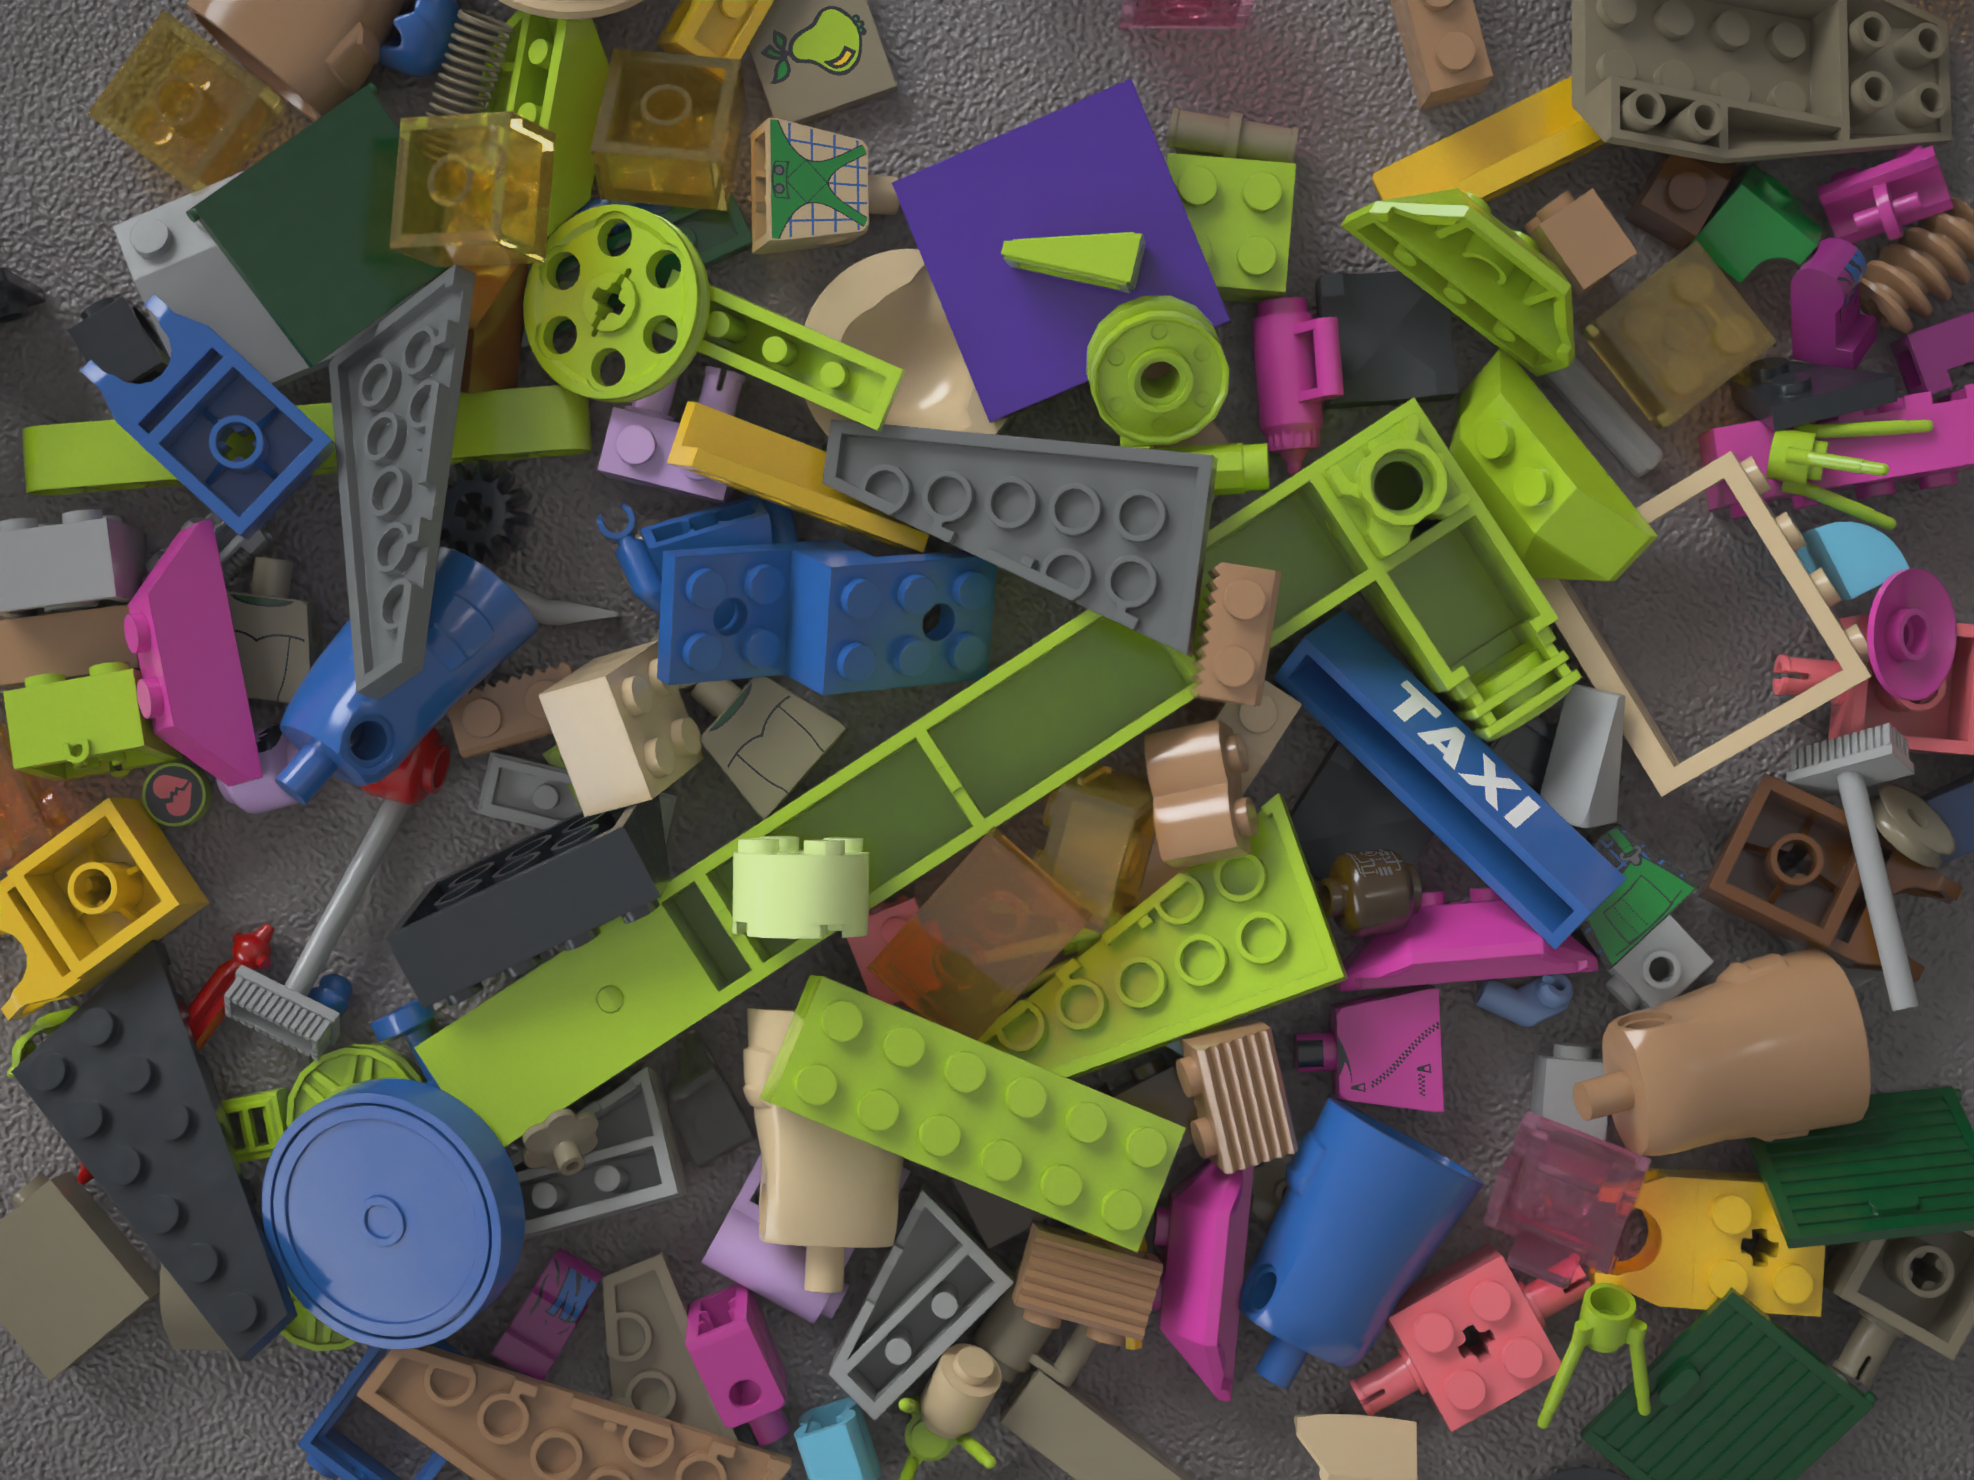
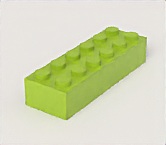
(972, 1112)

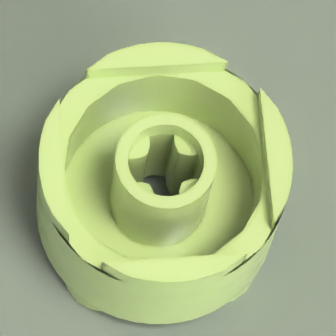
(800, 891)

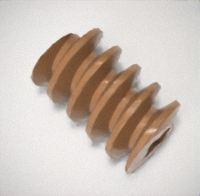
(1919, 268)

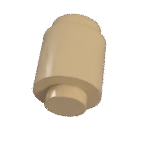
(959, 1390)

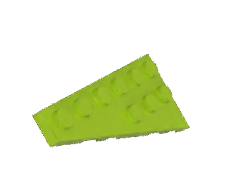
(1184, 960)

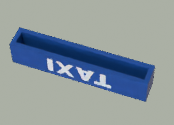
(1449, 778)

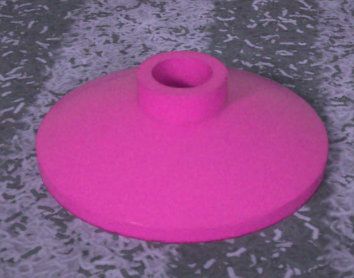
(1911, 634)

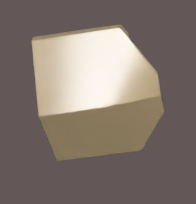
(1360, 1446)

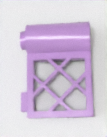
(769, 1268)

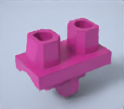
(1886, 195)

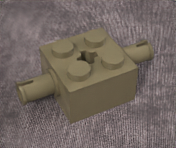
(1894, 1301)

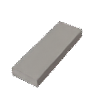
(537, 795)

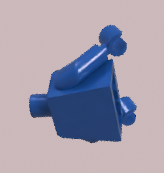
(728, 524)

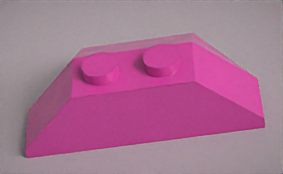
(192, 660)
(1460, 944)
(1204, 1269)

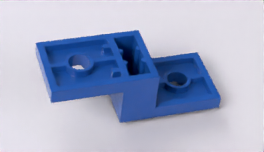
(824, 616)

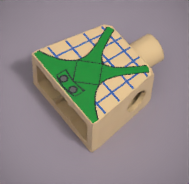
(812, 188)

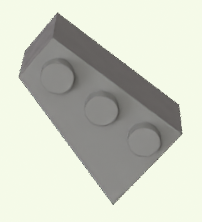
(626, 1171)
(918, 1303)

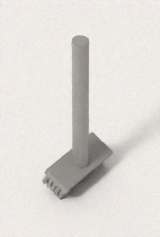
(1847, 769)
(286, 1009)

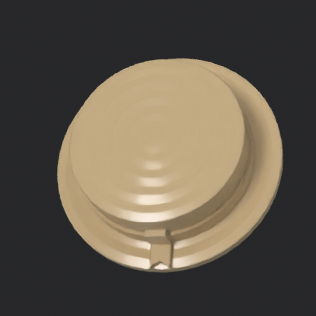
(895, 315)

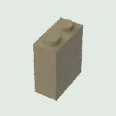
(66, 1274)

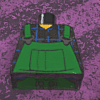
(1639, 904)

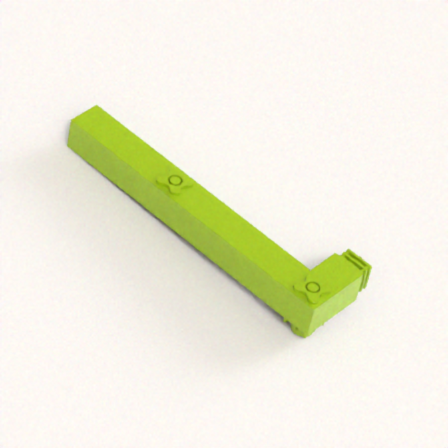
(1368, 517)

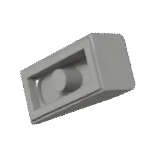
(1586, 758)

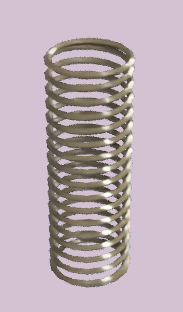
(504, 30)

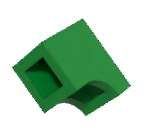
(1757, 223)

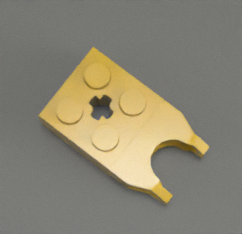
(69, 922)
(1696, 1246)

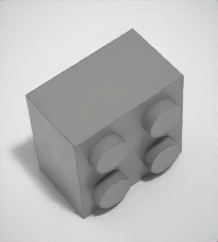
(69, 565)

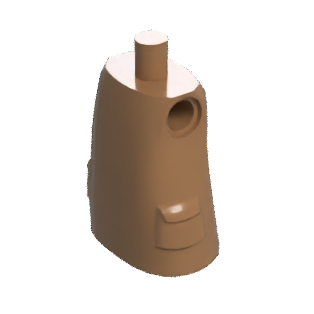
(302, 48)
(1746, 1057)

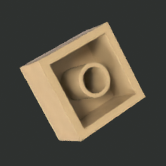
(621, 729)

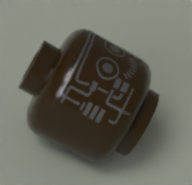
(1371, 893)

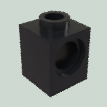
(120, 340)

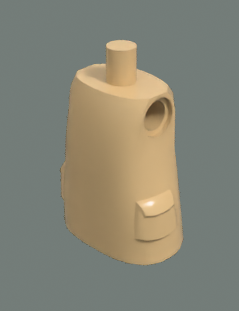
(815, 1180)

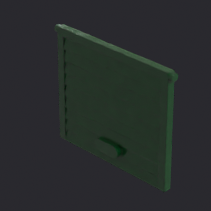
(316, 228)
(1875, 1179)
(1730, 1404)

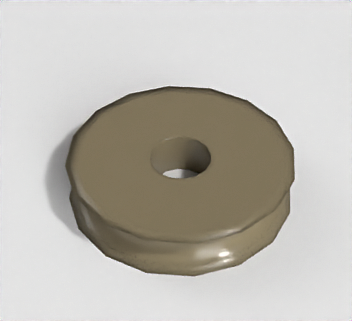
(1912, 825)

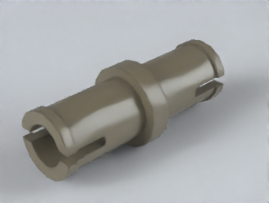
(1231, 136)

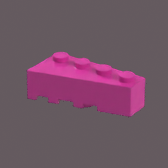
(1929, 457)

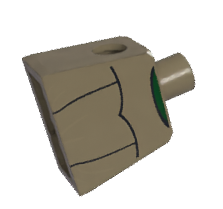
(275, 634)
(765, 738)

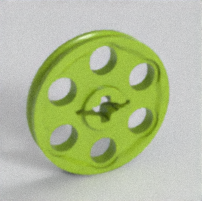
(635, 283)

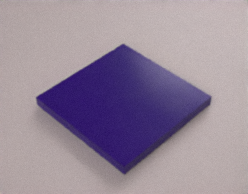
(1054, 177)

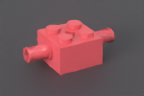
(1931, 725)
(1433, 1358)

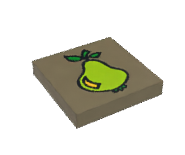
(819, 58)

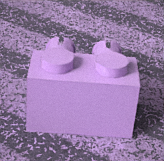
(644, 433)

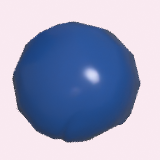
(422, 38)

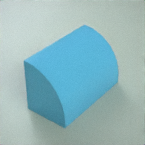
(1851, 556)

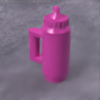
(1294, 372)

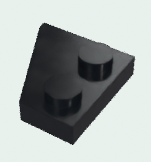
(1800, 393)

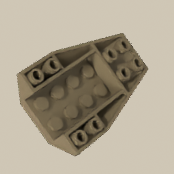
(1761, 76)

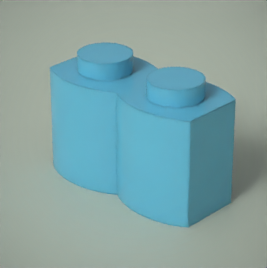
(837, 1443)

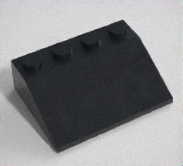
(530, 900)

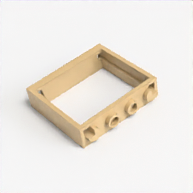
(1812, 589)

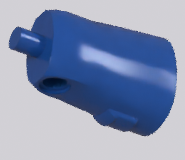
(361, 739)
(1348, 1239)

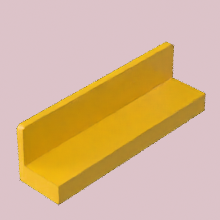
(1496, 151)

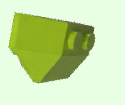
(557, 81)
(1477, 271)
(1542, 480)

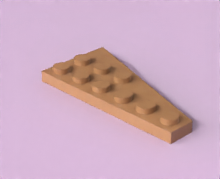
(529, 1429)

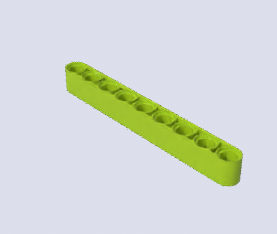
(487, 427)

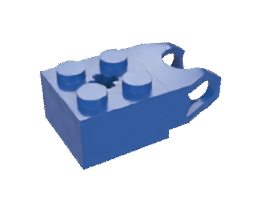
(195, 409)

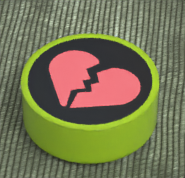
(176, 794)

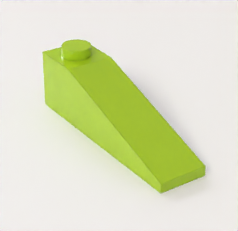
(795, 357)

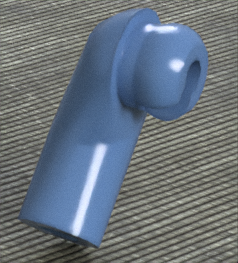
(1528, 1004)

